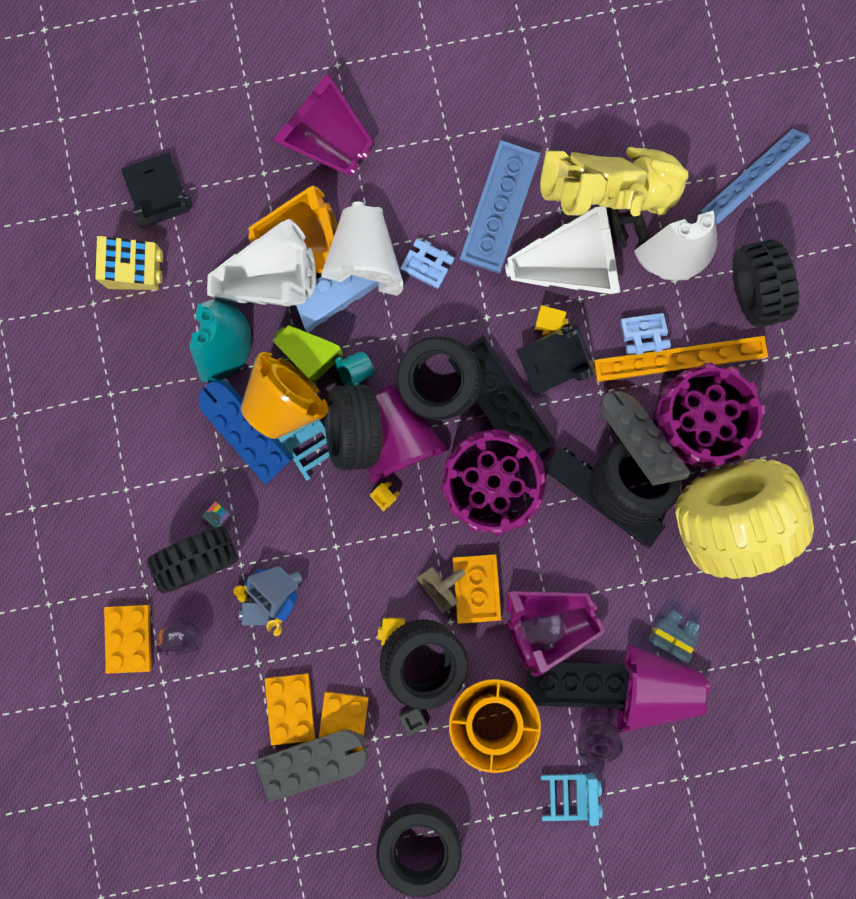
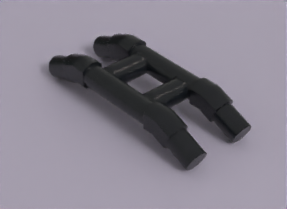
(617, 223)

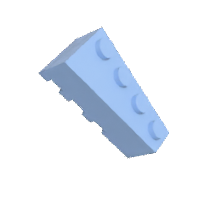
(332, 297)

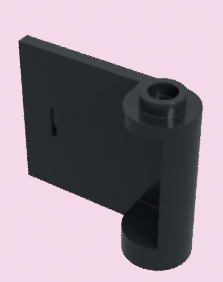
(155, 190)
(557, 359)

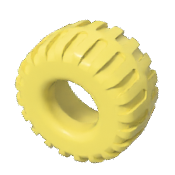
(745, 518)

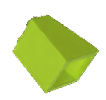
(307, 352)

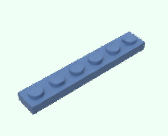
(756, 174)

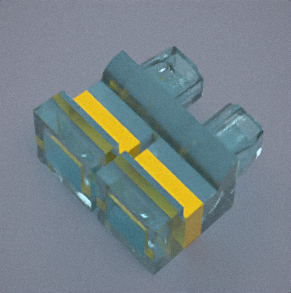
(674, 639)

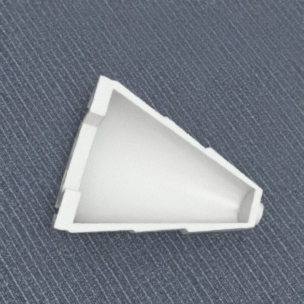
(570, 257)
(268, 271)

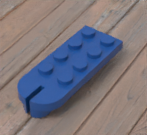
(223, 409)

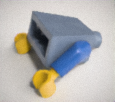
(274, 593)

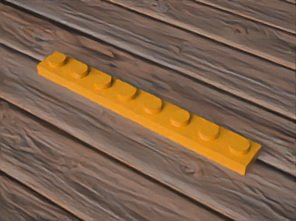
(680, 359)

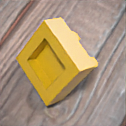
(383, 496)

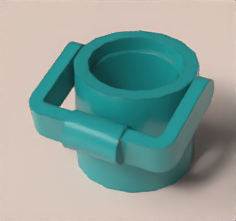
(354, 368)

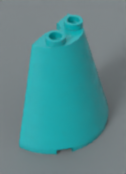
(222, 340)

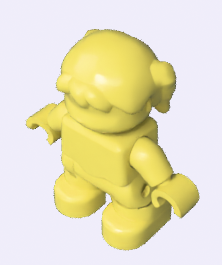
(649, 183)

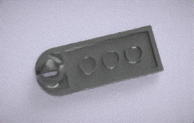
(642, 438)
(312, 764)

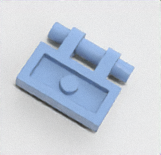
(425, 269)
(642, 328)

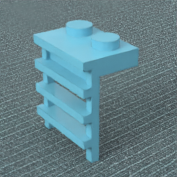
(300, 436)
(586, 798)

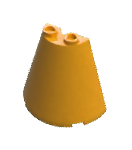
(311, 216)

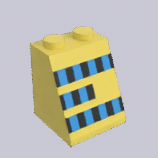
(128, 264)

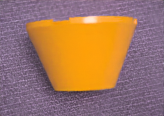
(280, 398)
(502, 753)

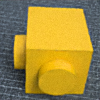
(550, 320)
(388, 626)

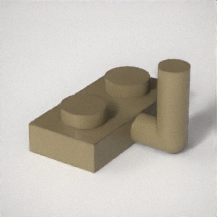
(438, 589)

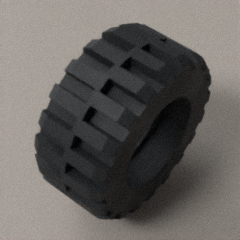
(765, 283)
(192, 559)

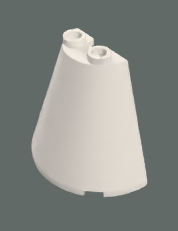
(680, 248)
(363, 249)

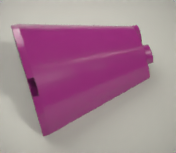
(327, 130)
(404, 437)
(580, 620)
(660, 692)

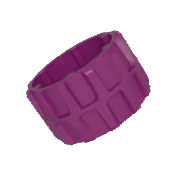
(746, 404)
(507, 522)

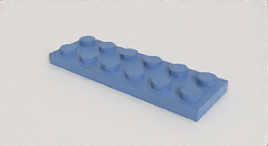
(500, 207)

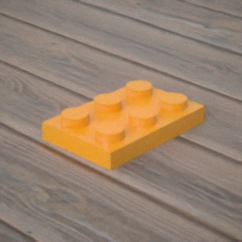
(478, 589)
(127, 639)
(290, 709)
(343, 712)

